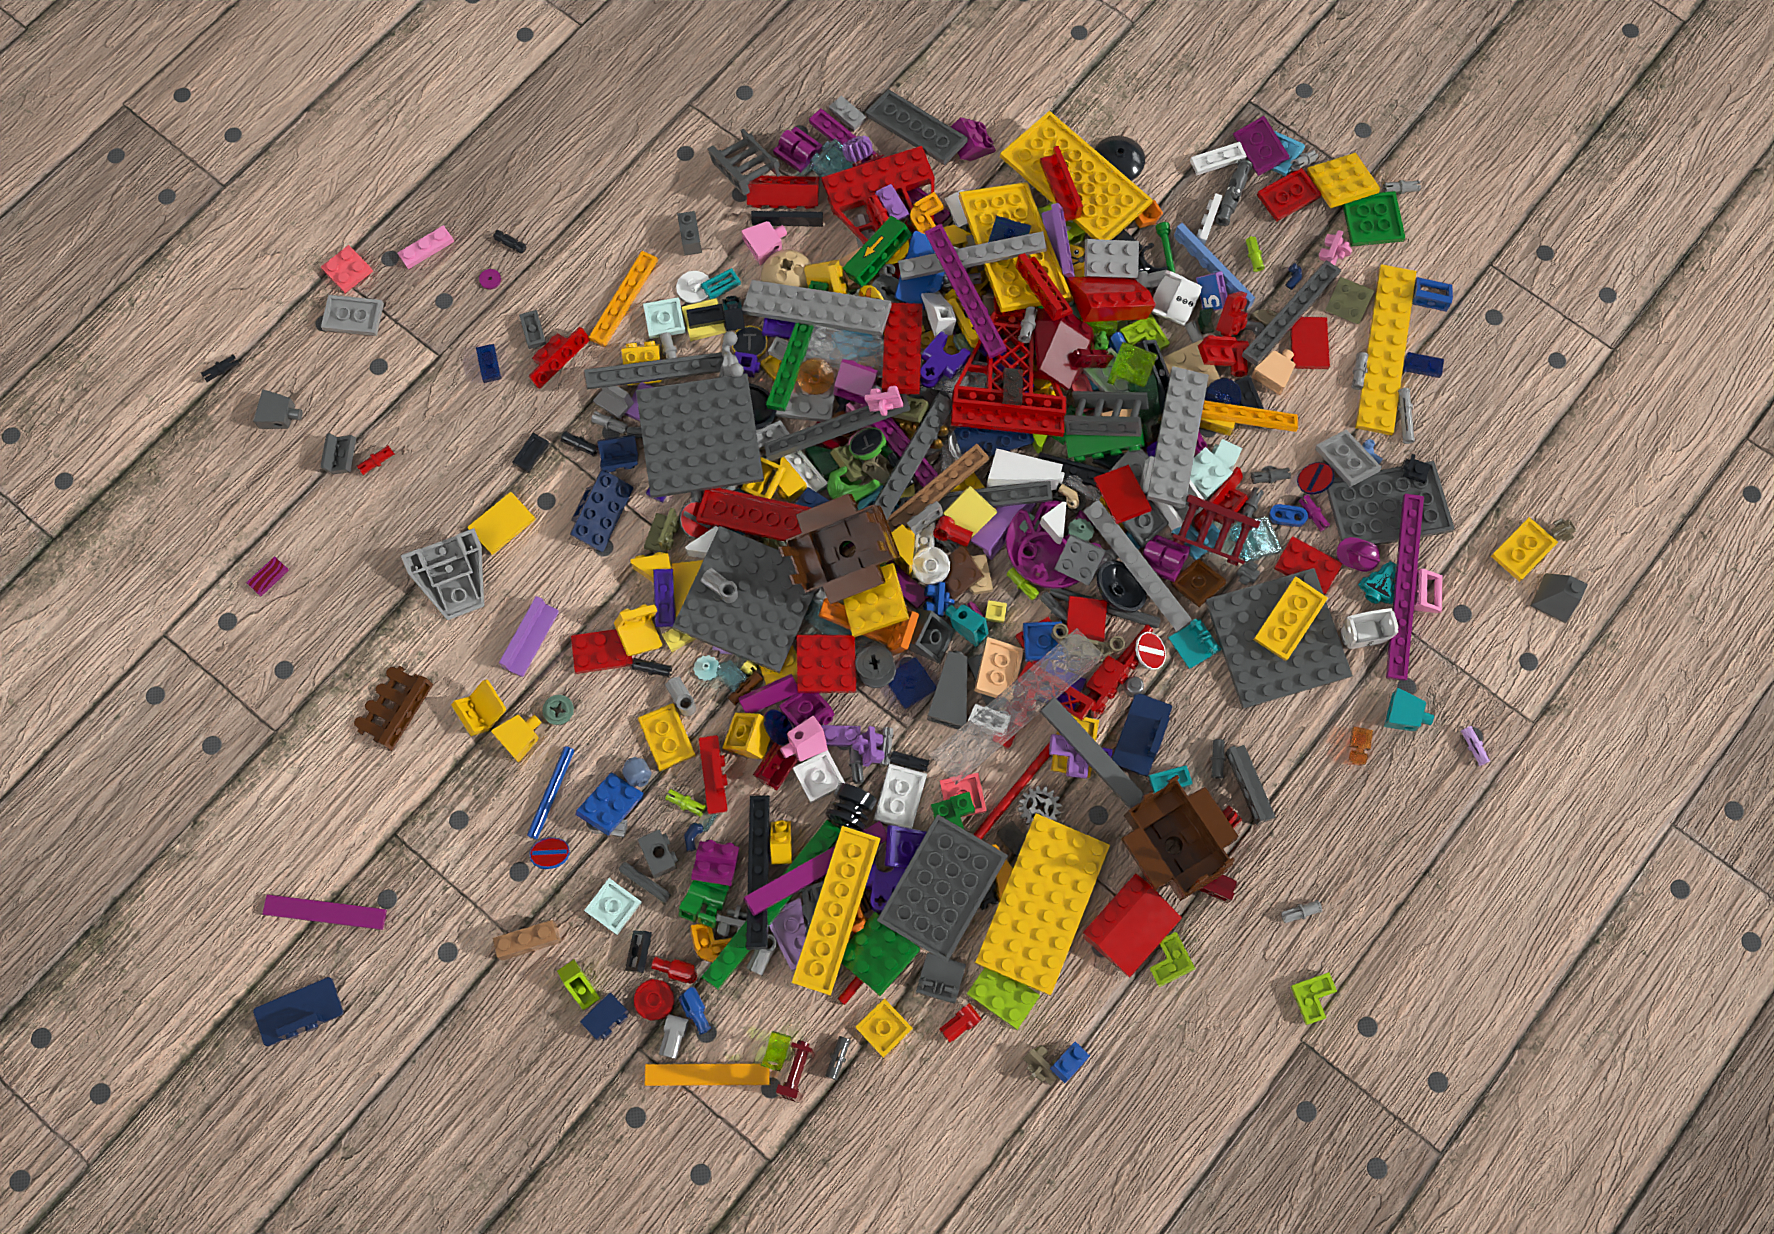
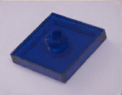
(1006, 228)
(911, 683)

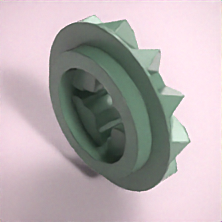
(554, 702)

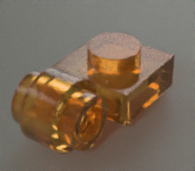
(1361, 740)

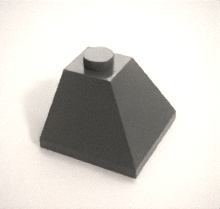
(1559, 595)

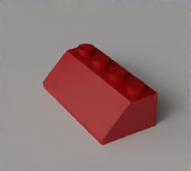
(784, 191)

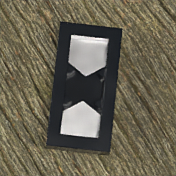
(638, 951)

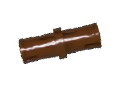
(745, 687)

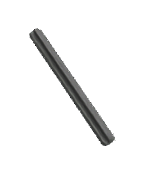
(1137, 616)

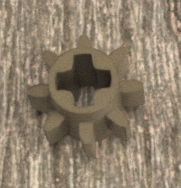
(1563, 530)

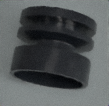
(852, 804)

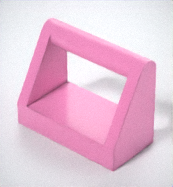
(1420, 602)

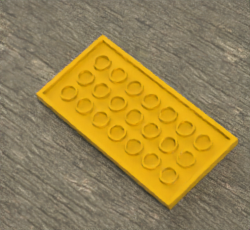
(1106, 194)
(1016, 204)
(1042, 904)

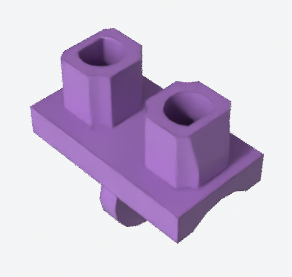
(866, 746)

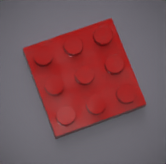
(826, 664)

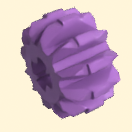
(857, 148)

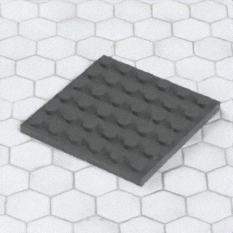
(699, 436)
(767, 609)
(1256, 671)

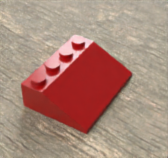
(1110, 298)
(1131, 925)

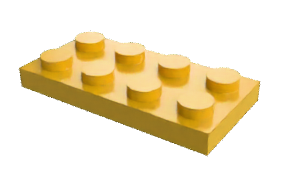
(1290, 618)

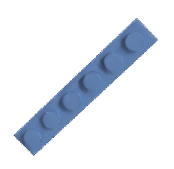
(1210, 262)

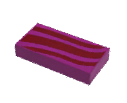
(267, 576)

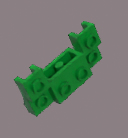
(954, 808)

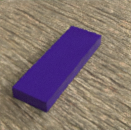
(664, 597)

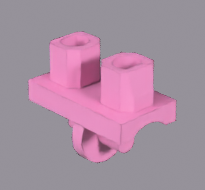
(1338, 249)
(884, 401)

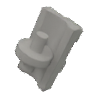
(725, 923)

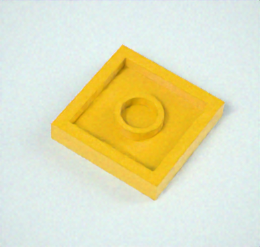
(883, 1028)

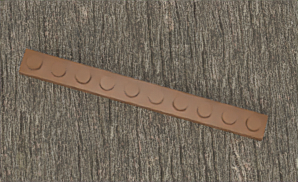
(936, 489)

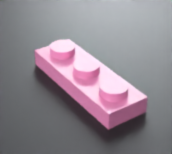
(425, 247)

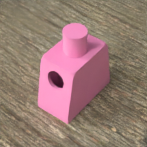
(763, 240)
(805, 740)

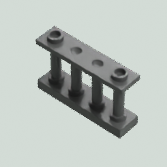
(734, 173)
(1106, 425)

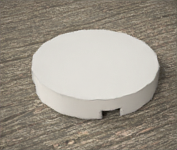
(931, 565)

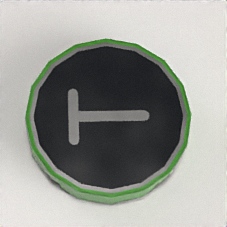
(867, 443)

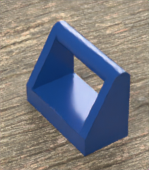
(1430, 299)

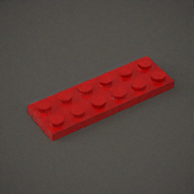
(902, 348)
(750, 514)

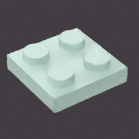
(664, 317)
(1208, 473)
(613, 906)

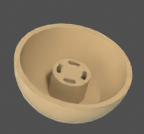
(778, 271)

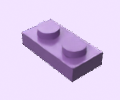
(892, 202)
(840, 735)

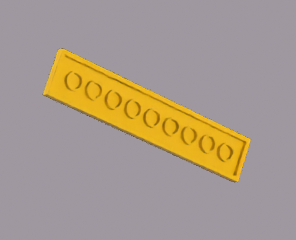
(1386, 349)

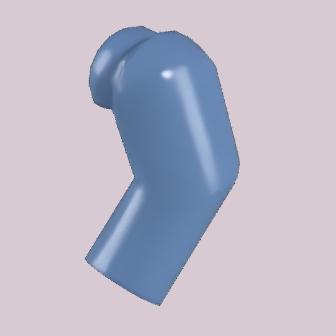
(1368, 446)

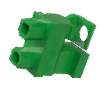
(702, 893)

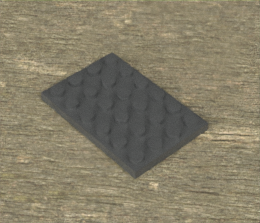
(1374, 506)
(942, 888)

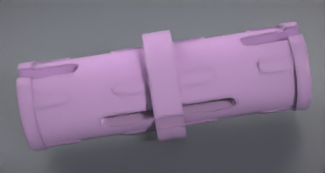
(1475, 745)

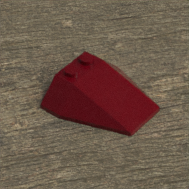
(1055, 346)

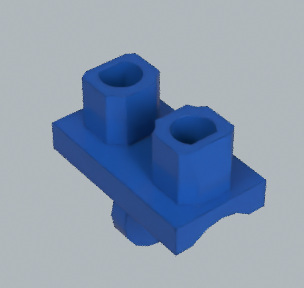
(940, 598)

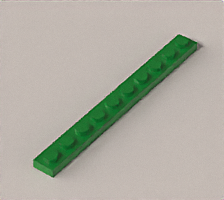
(736, 949)

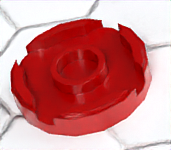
(654, 999)

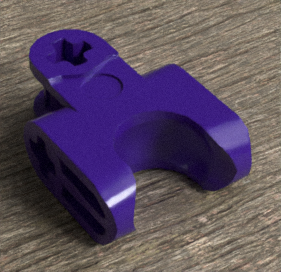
(940, 363)
(882, 885)

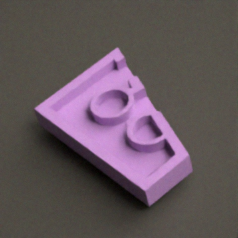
(790, 932)

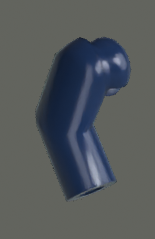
(1296, 273)
(690, 834)

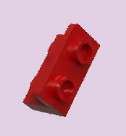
(1217, 350)

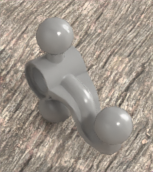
(730, 364)

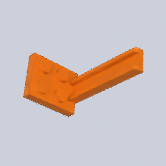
(895, 636)

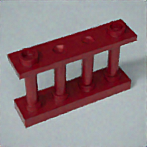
(1212, 511)
(790, 1088)

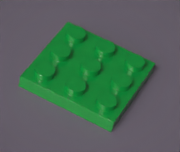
(1374, 220)
(878, 954)

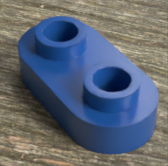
(1287, 515)

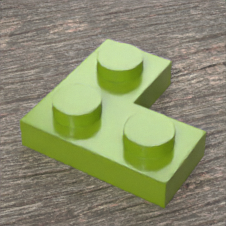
(1145, 330)
(1177, 962)
(1308, 994)

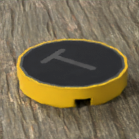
(751, 341)

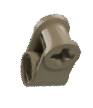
(878, 468)

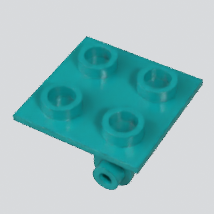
(1194, 643)

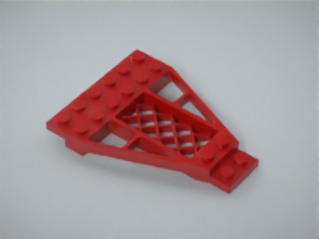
(855, 185)
(984, 406)

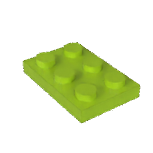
(1003, 997)

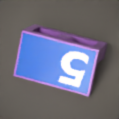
(1213, 291)

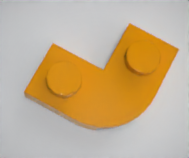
(922, 211)
(704, 942)

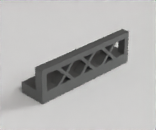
(1250, 784)

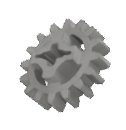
(1035, 799)

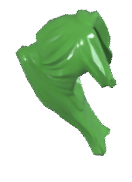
(839, 486)

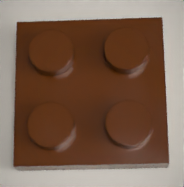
(962, 572)
(1198, 582)

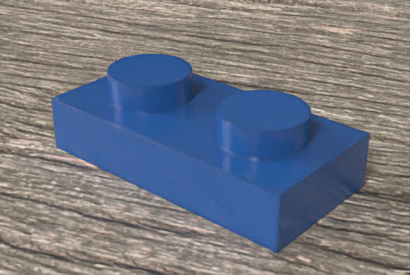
(1070, 1062)

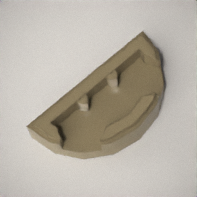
(1263, 316)

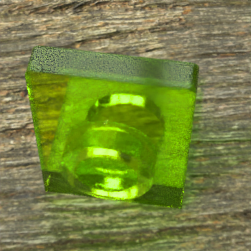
(776, 1050)

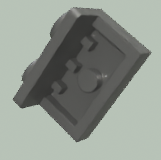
(338, 453)

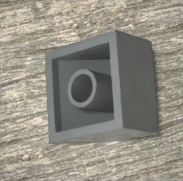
(930, 636)

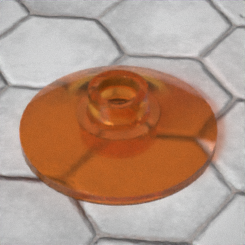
(812, 367)

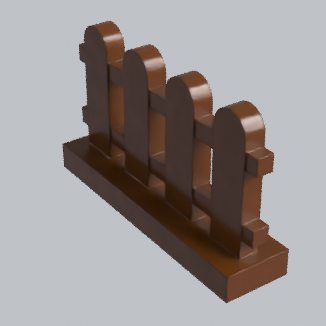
(403, 711)

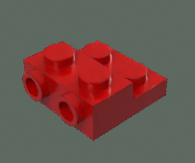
(1232, 318)

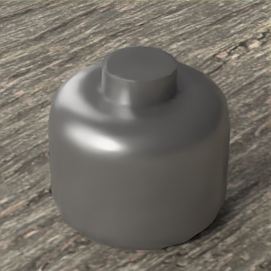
(1133, 686)

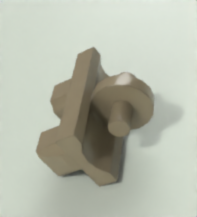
(1039, 1066)

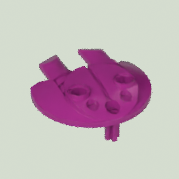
(1045, 552)

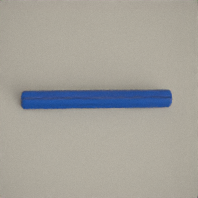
(550, 793)

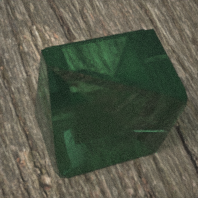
(1205, 322)

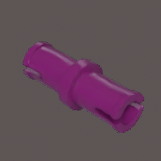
(1314, 513)

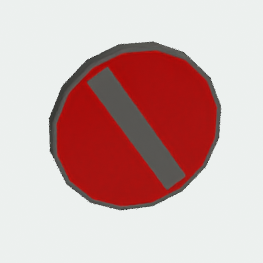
(688, 521)

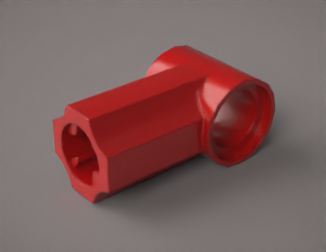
(1240, 368)
(947, 529)
(964, 1020)

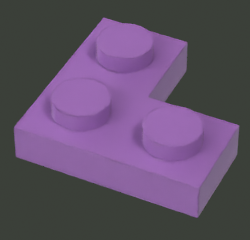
(1076, 764)

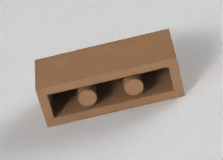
(526, 940)

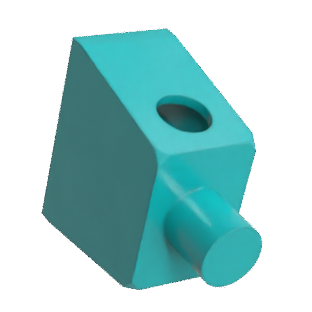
(968, 623)
(1406, 712)

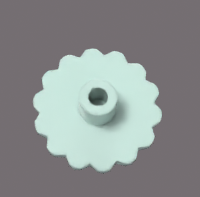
(706, 668)

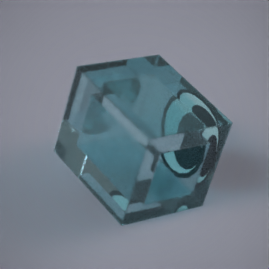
(730, 675)

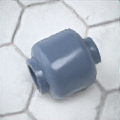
(636, 772)

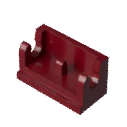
(774, 767)

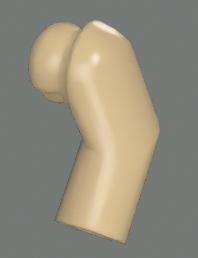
(1071, 496)

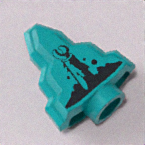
(1380, 584)

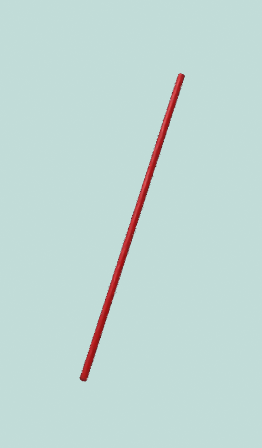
(1010, 796)

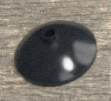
(1130, 162)
(762, 415)
(1120, 587)

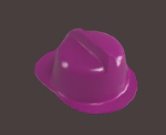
(1358, 554)

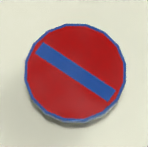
(549, 853)

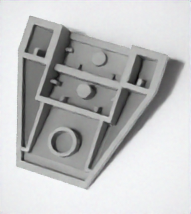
(450, 573)

